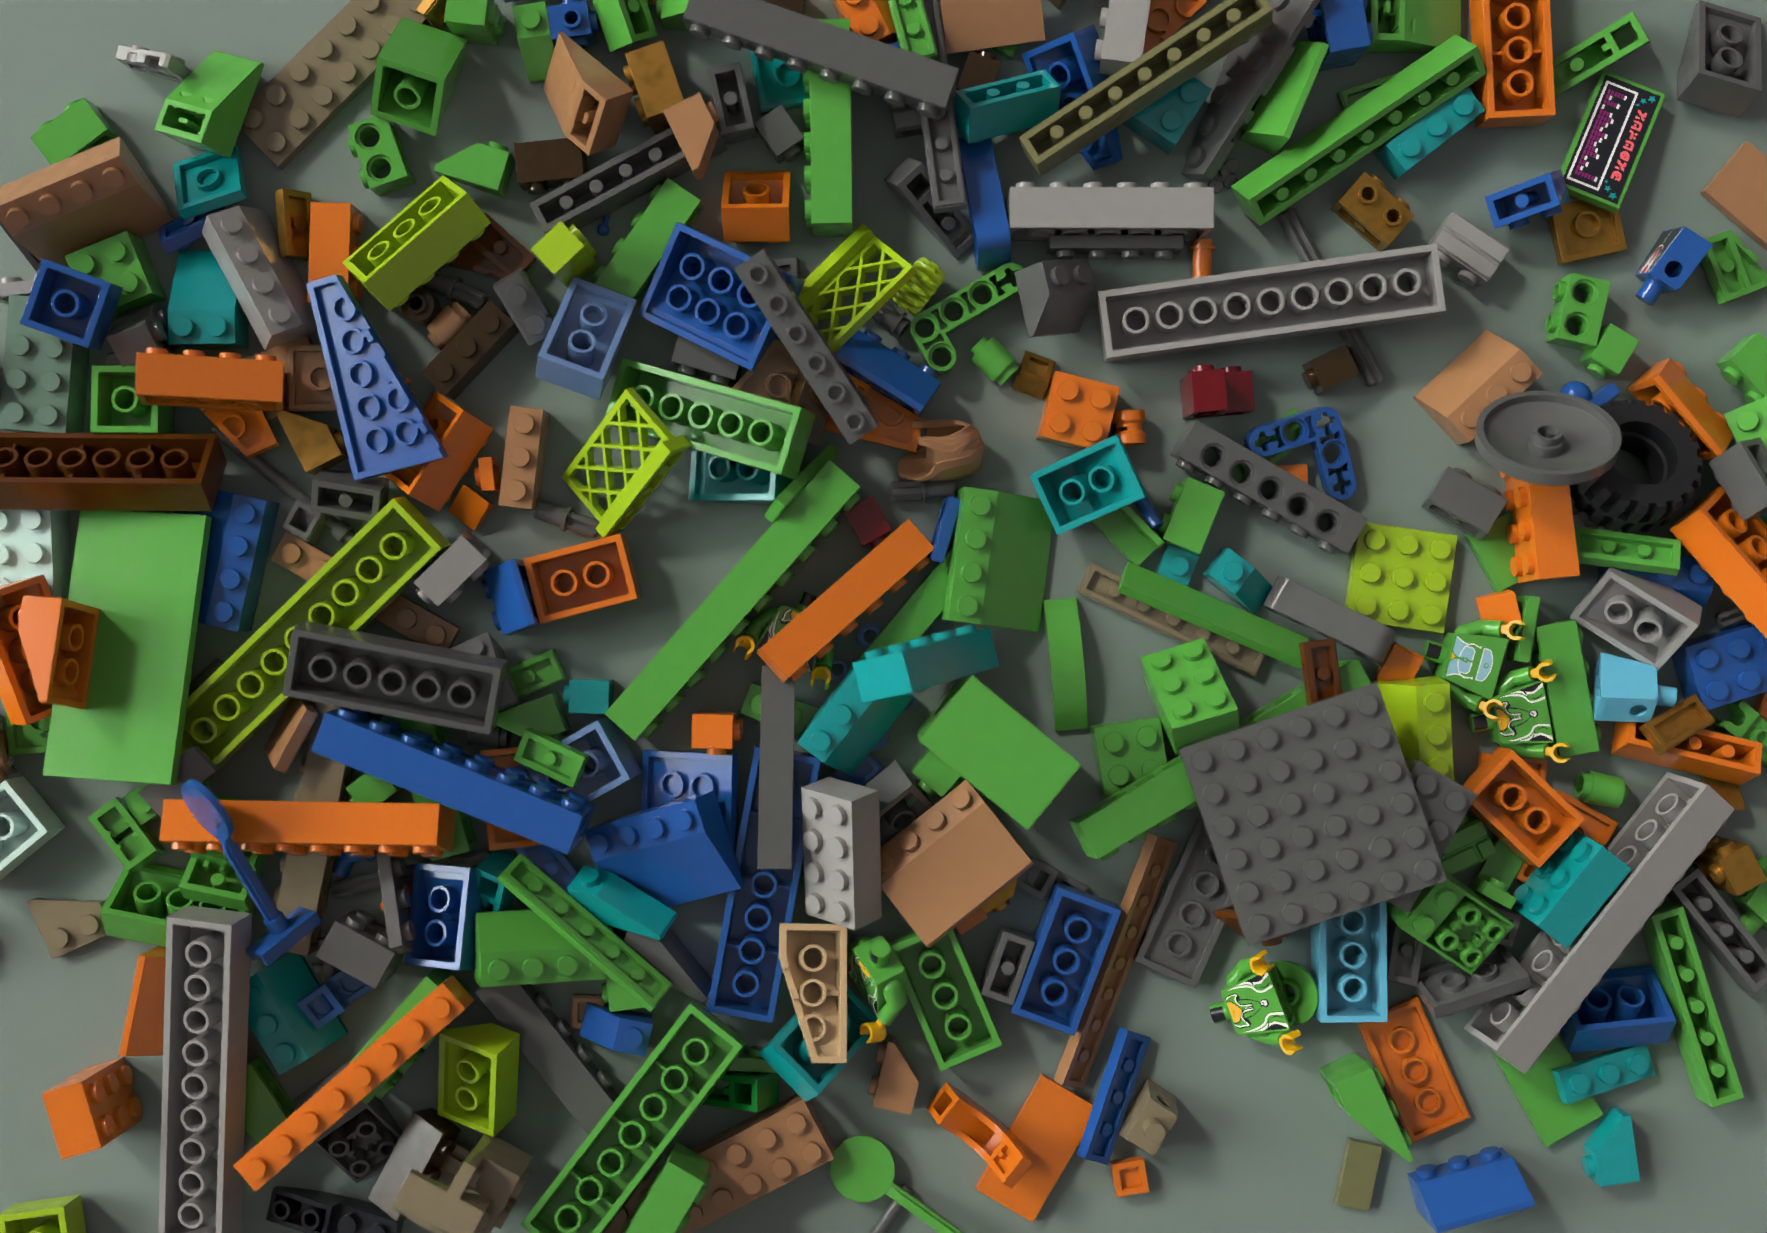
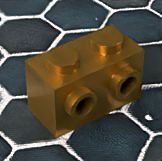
(1373, 211)
(1730, 866)

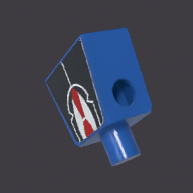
(1670, 263)

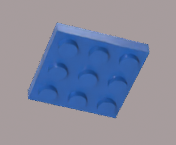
(683, 774)

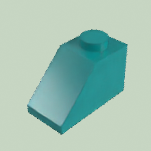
(1238, 579)
(1611, 1150)

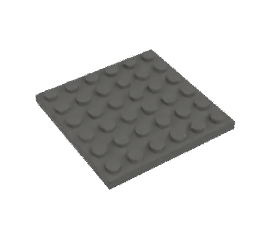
(1312, 814)

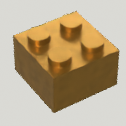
(655, 82)

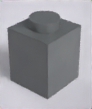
(780, 135)

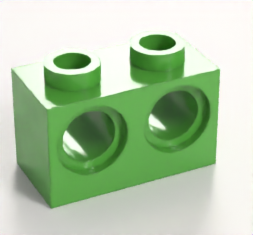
(386, 152)
(1585, 315)
(130, 842)

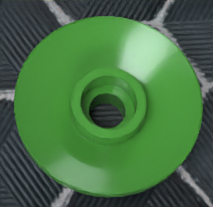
(1305, 1000)

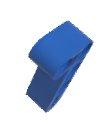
(985, 204)

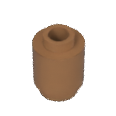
(447, 324)

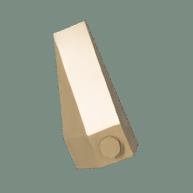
(816, 977)

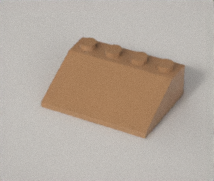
(82, 202)
(949, 863)

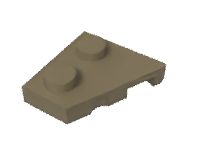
(67, 923)

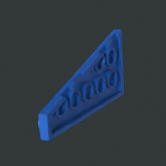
(374, 405)

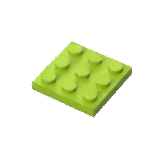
(1401, 576)

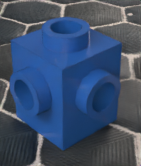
(574, 20)

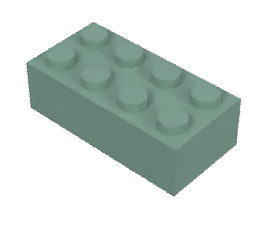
(41, 379)

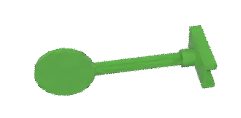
(866, 1171)

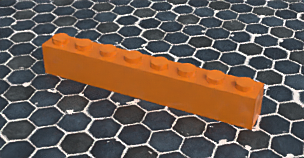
(353, 1083)

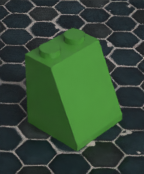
(417, 75)

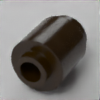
(430, 307)

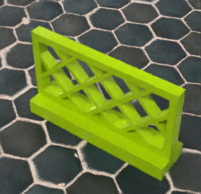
(838, 270)
(645, 479)

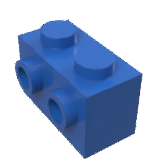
(1535, 196)

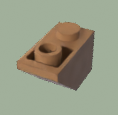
(896, 1080)

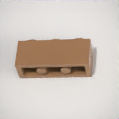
(524, 458)

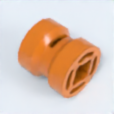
(1129, 426)

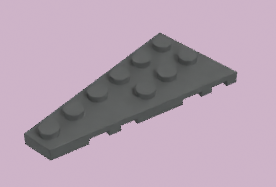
(1243, 77)

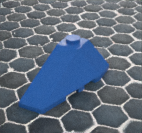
(1073, 67)

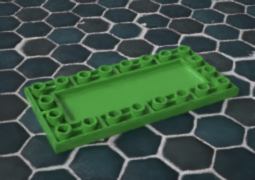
(148, 586)

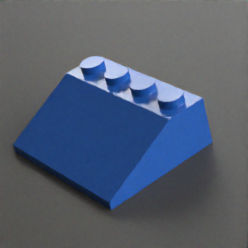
(705, 299)
(235, 559)
(669, 850)

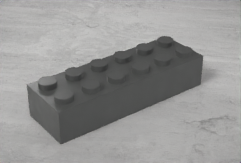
(394, 677)

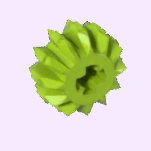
(921, 287)

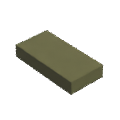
(1358, 1174)

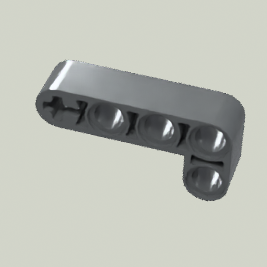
(1331, 620)

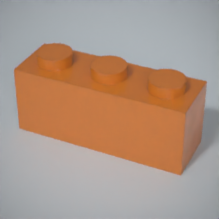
(332, 240)

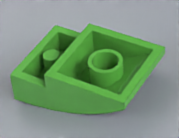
(213, 879)

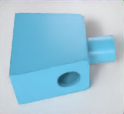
(1627, 690)

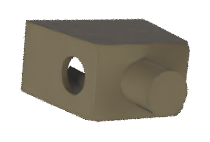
(1148, 1119)

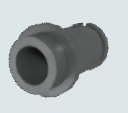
(892, 320)
(499, 738)

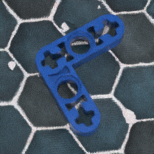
(1311, 434)

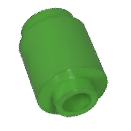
(994, 360)
(1601, 789)

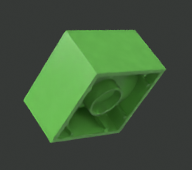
(997, 750)

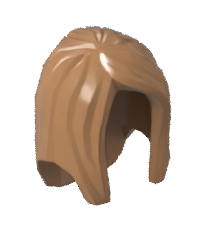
(945, 452)

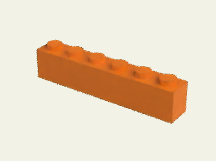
(845, 600)

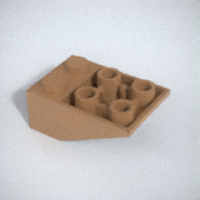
(585, 97)

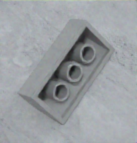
(261, 280)

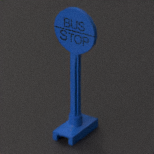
(282, 930)

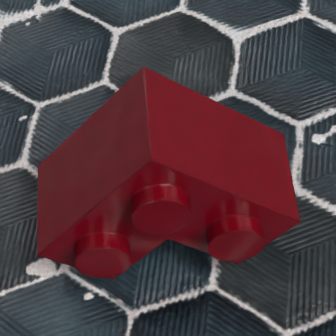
(1216, 392)

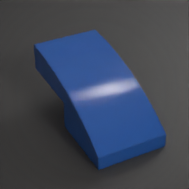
(332, 998)

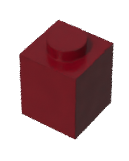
(868, 522)

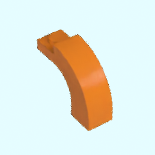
(981, 1132)

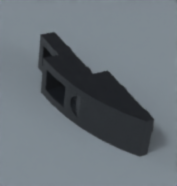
(327, 1212)

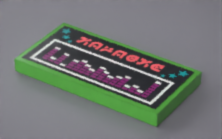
(1610, 140)

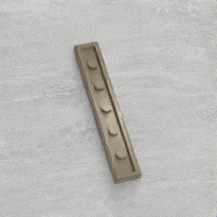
(1102, 587)

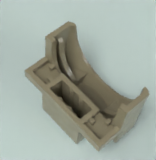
(473, 1190)

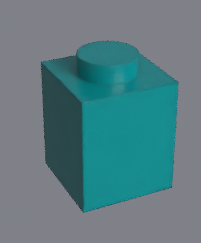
(589, 695)

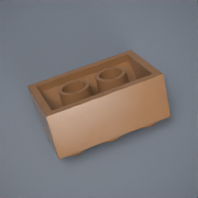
(1472, 381)

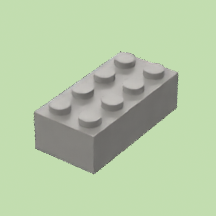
(842, 852)

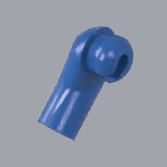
(345, 863)

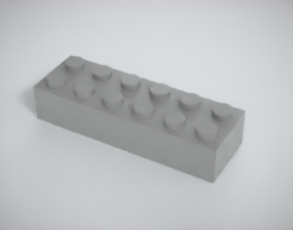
(1099, 210)

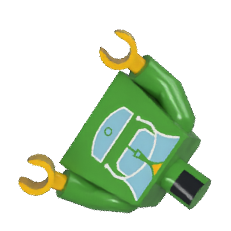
(1472, 662)

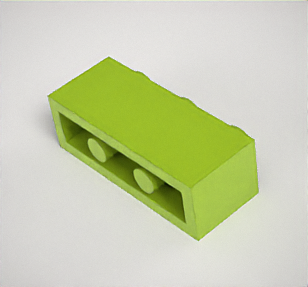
(566, 253)

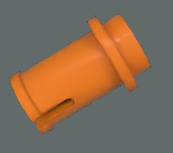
(1202, 257)

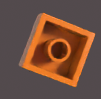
(1077, 411)

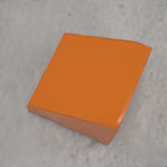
(470, 507)
(1499, 606)
(1399, 664)

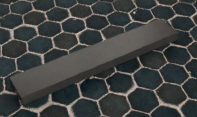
(776, 772)

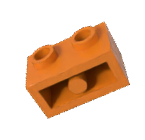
(716, 731)

